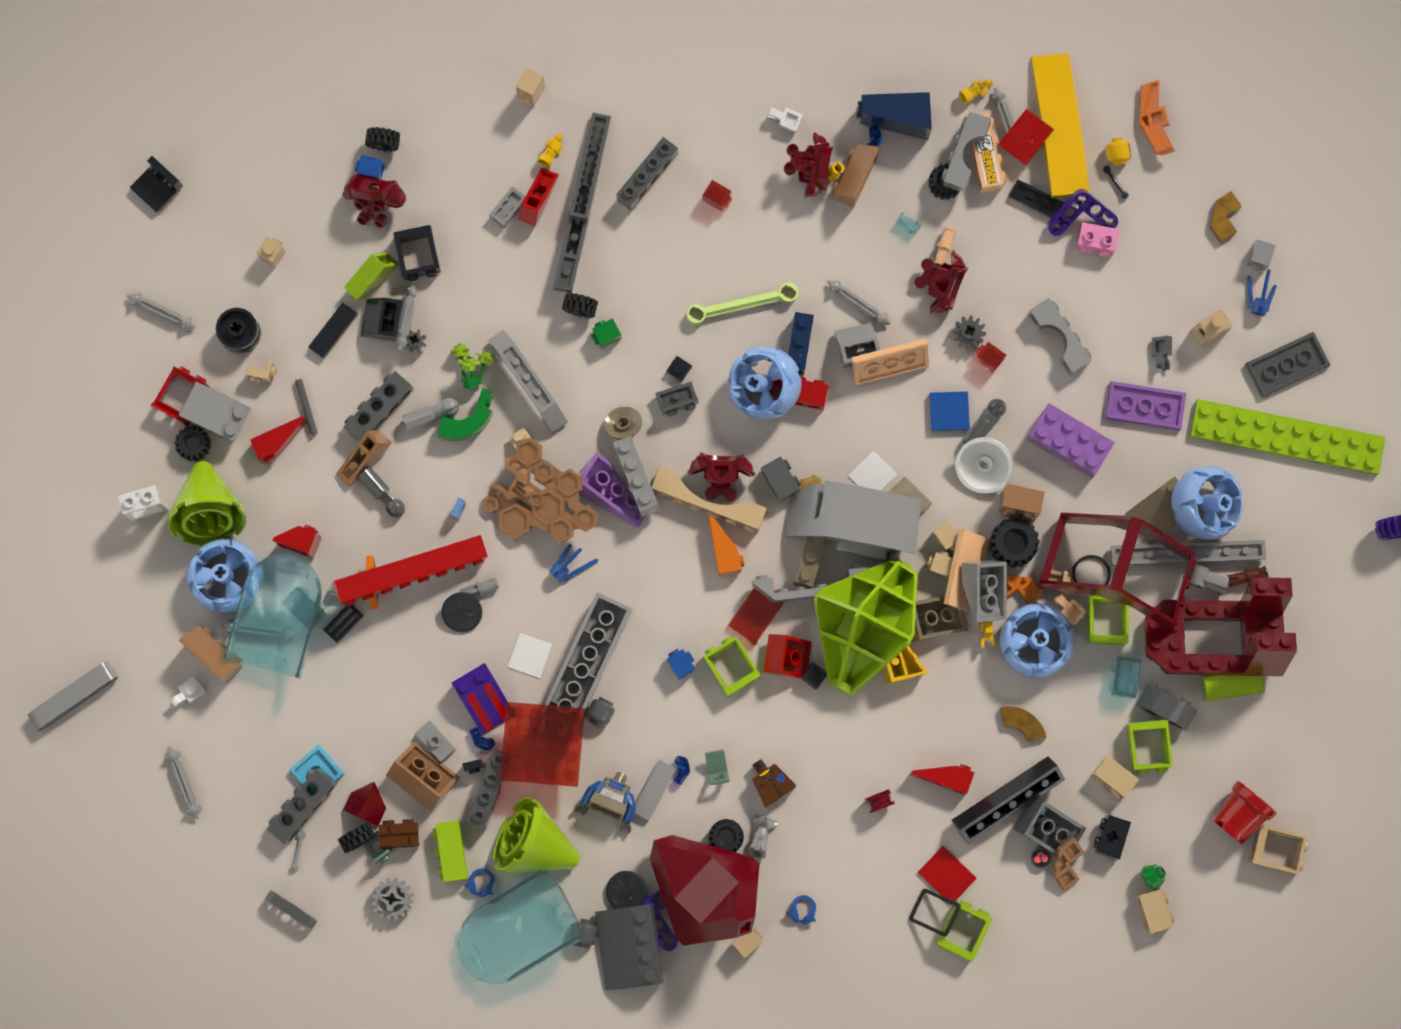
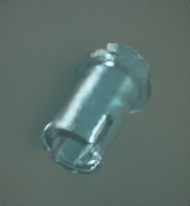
(908, 223)

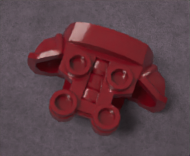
(811, 165)
(373, 199)
(942, 281)
(721, 473)

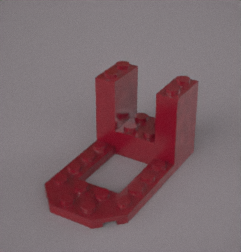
(1263, 639)

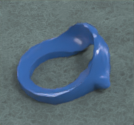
(471, 886)
(793, 913)

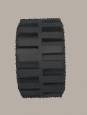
(1025, 530)

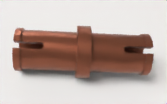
(1245, 577)

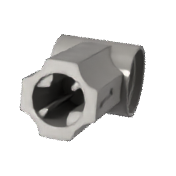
(1203, 578)

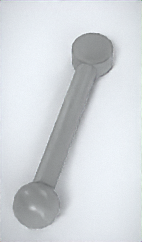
(301, 834)

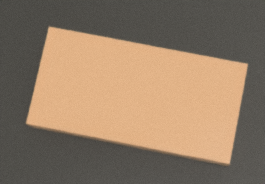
(890, 361)
(968, 548)

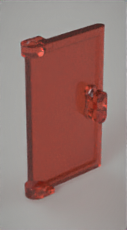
(754, 622)

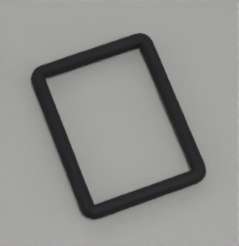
(942, 898)

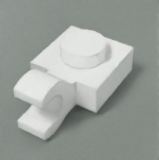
(788, 119)
(189, 691)

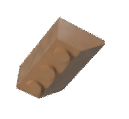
(855, 174)
(210, 653)
(422, 776)

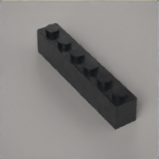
(1008, 799)

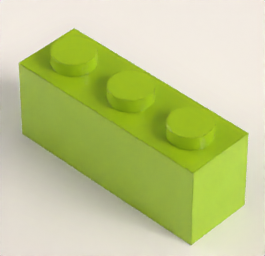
(1226, 686)
(450, 851)

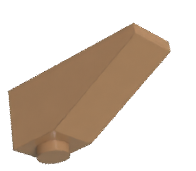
(364, 455)

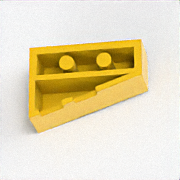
(903, 667)

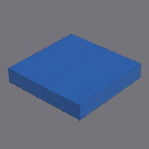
(949, 411)

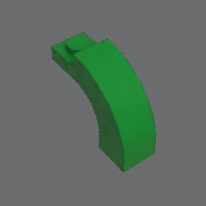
(467, 428)

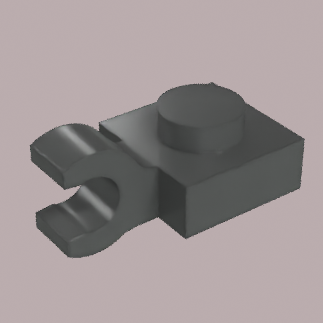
(1161, 350)

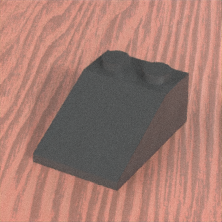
(1047, 825)

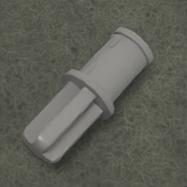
(482, 587)

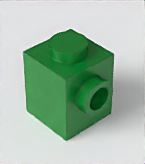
(605, 333)

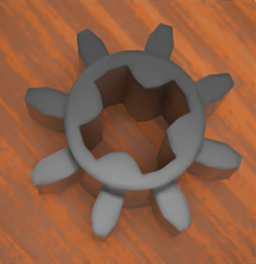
(417, 346)

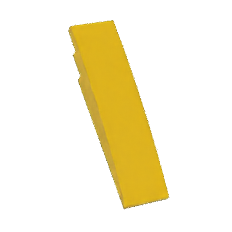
(1058, 108)

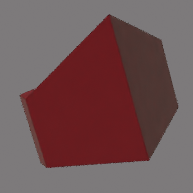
(366, 804)

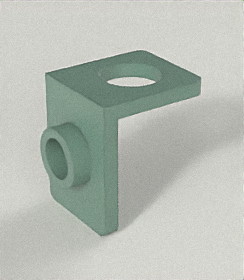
(717, 767)
(381, 857)

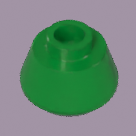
(1153, 876)

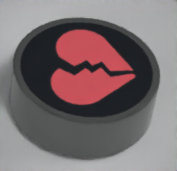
(1040, 858)

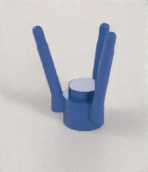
(1260, 306)
(560, 569)

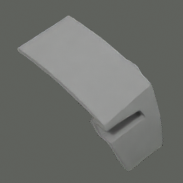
(855, 517)

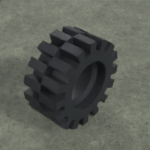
(382, 139)
(935, 186)
(579, 305)
(184, 435)
(726, 824)
(356, 837)

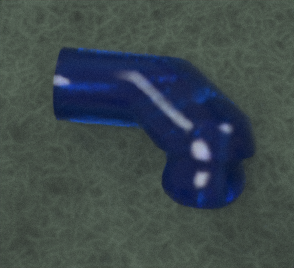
(875, 136)

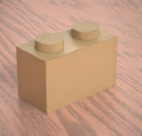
(530, 87)
(1114, 777)
(1155, 911)

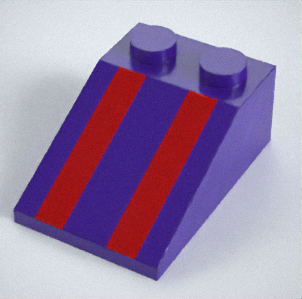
(482, 697)

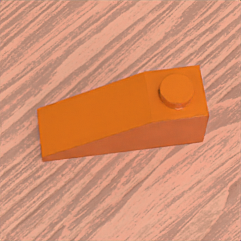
(726, 553)

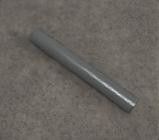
(306, 407)

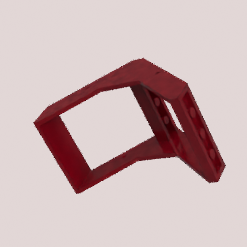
(1114, 591)

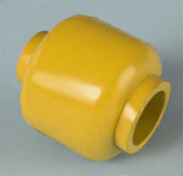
(1118, 151)

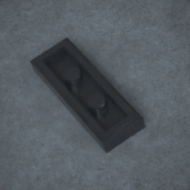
(1035, 198)
(333, 330)

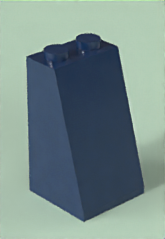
(897, 113)

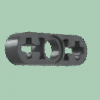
(291, 909)

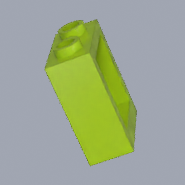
(1106, 639)
(726, 644)
(1144, 726)
(981, 914)

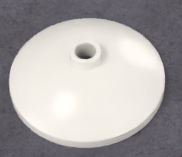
(981, 476)

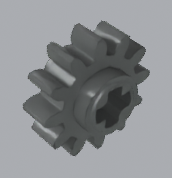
(971, 325)

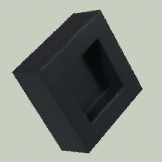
(679, 369)
(814, 675)
(473, 766)

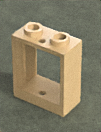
(1258, 848)

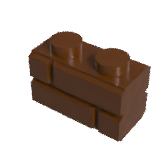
(399, 835)

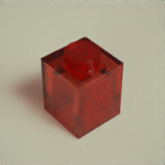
(717, 195)
(990, 357)

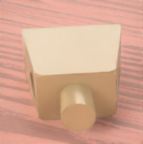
(1212, 327)

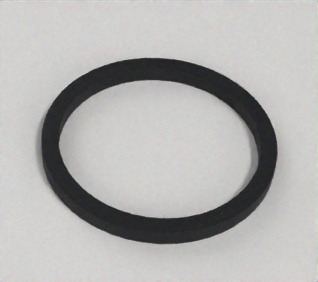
(1096, 557)

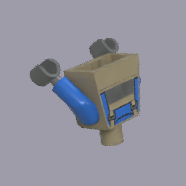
(611, 799)

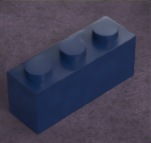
(800, 339)

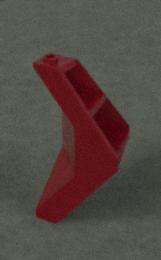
(705, 889)

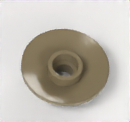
(623, 417)

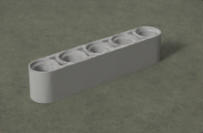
(72, 696)

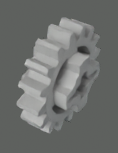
(393, 890)

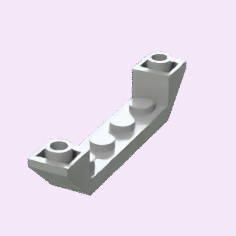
(528, 380)
(765, 587)

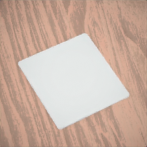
(872, 473)
(530, 655)

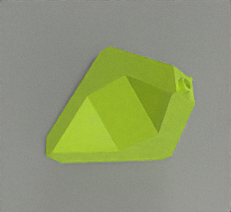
(866, 622)

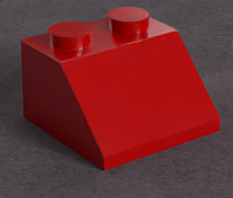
(300, 540)
(786, 656)

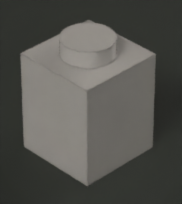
(1261, 255)

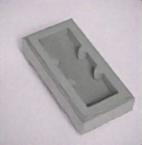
(507, 207)
(435, 741)

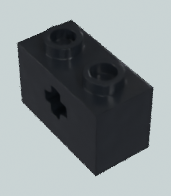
(1112, 848)

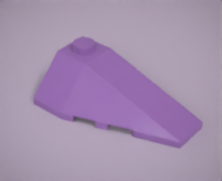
(608, 490)

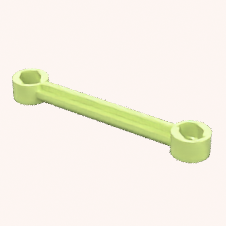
(741, 304)

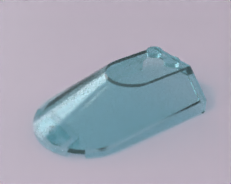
(276, 615)
(518, 930)

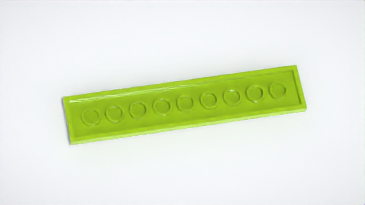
(1287, 437)

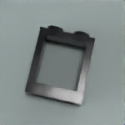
(411, 235)

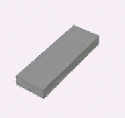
(654, 789)

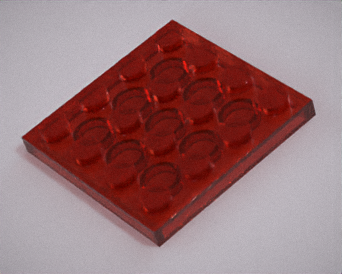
(542, 744)

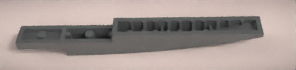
(582, 203)

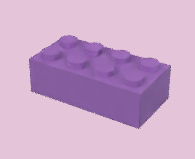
(1070, 440)

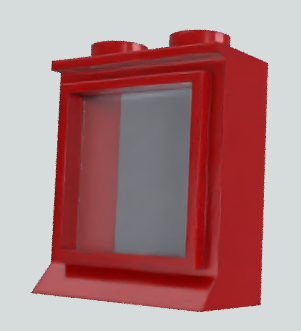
(175, 392)

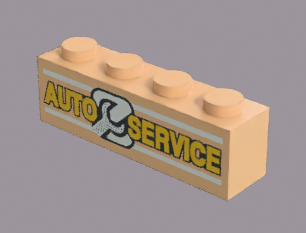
(988, 161)

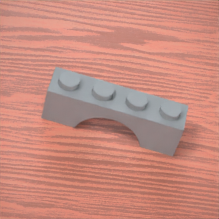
(974, 130)
(1047, 317)
(636, 476)

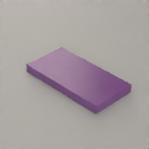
(1145, 406)

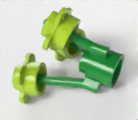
(469, 364)

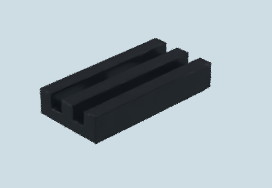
(332, 634)

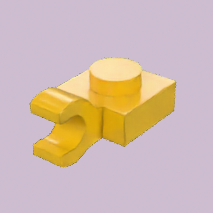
(987, 628)

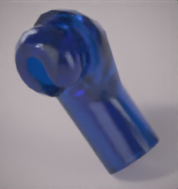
(481, 742)
(684, 769)

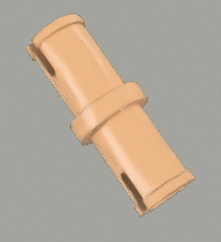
(944, 246)

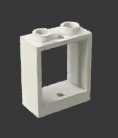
(151, 502)

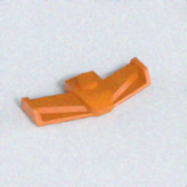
(1154, 119)

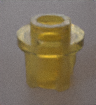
(809, 480)

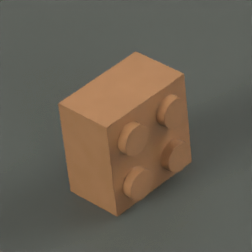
(1021, 502)

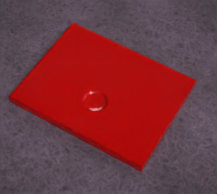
(1026, 137)
(947, 874)

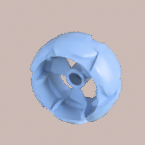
(744, 378)
(1224, 501)
(199, 574)
(1049, 660)

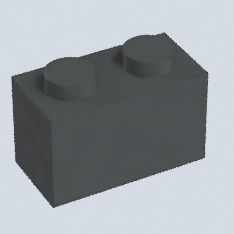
(780, 479)

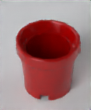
(1243, 813)

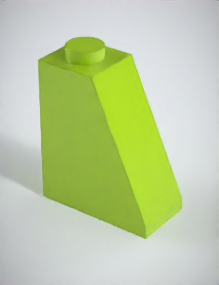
(371, 275)

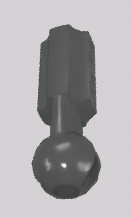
(987, 420)
(380, 490)

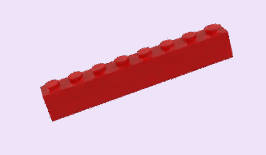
(408, 570)

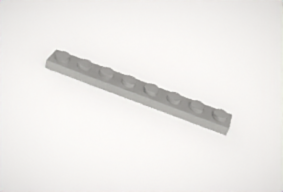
(1204, 551)

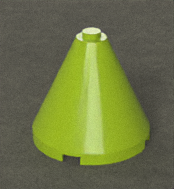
(205, 508)
(532, 842)

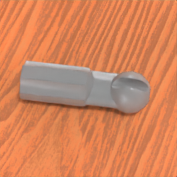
(430, 414)

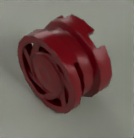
(879, 801)

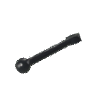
(1106, 170)

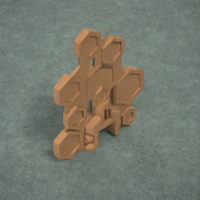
(547, 504)

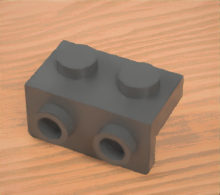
(676, 399)

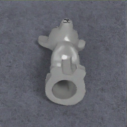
(757, 846)

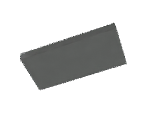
(1287, 364)

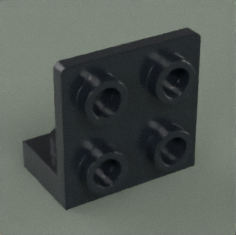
(156, 185)

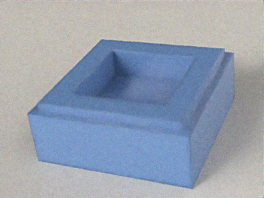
(458, 509)

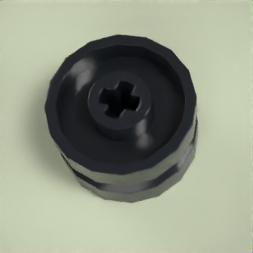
(233, 320)

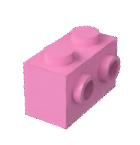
(1097, 239)

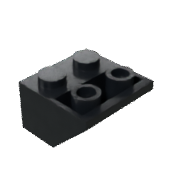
(382, 318)

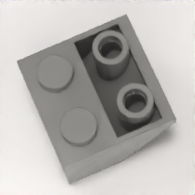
(856, 342)

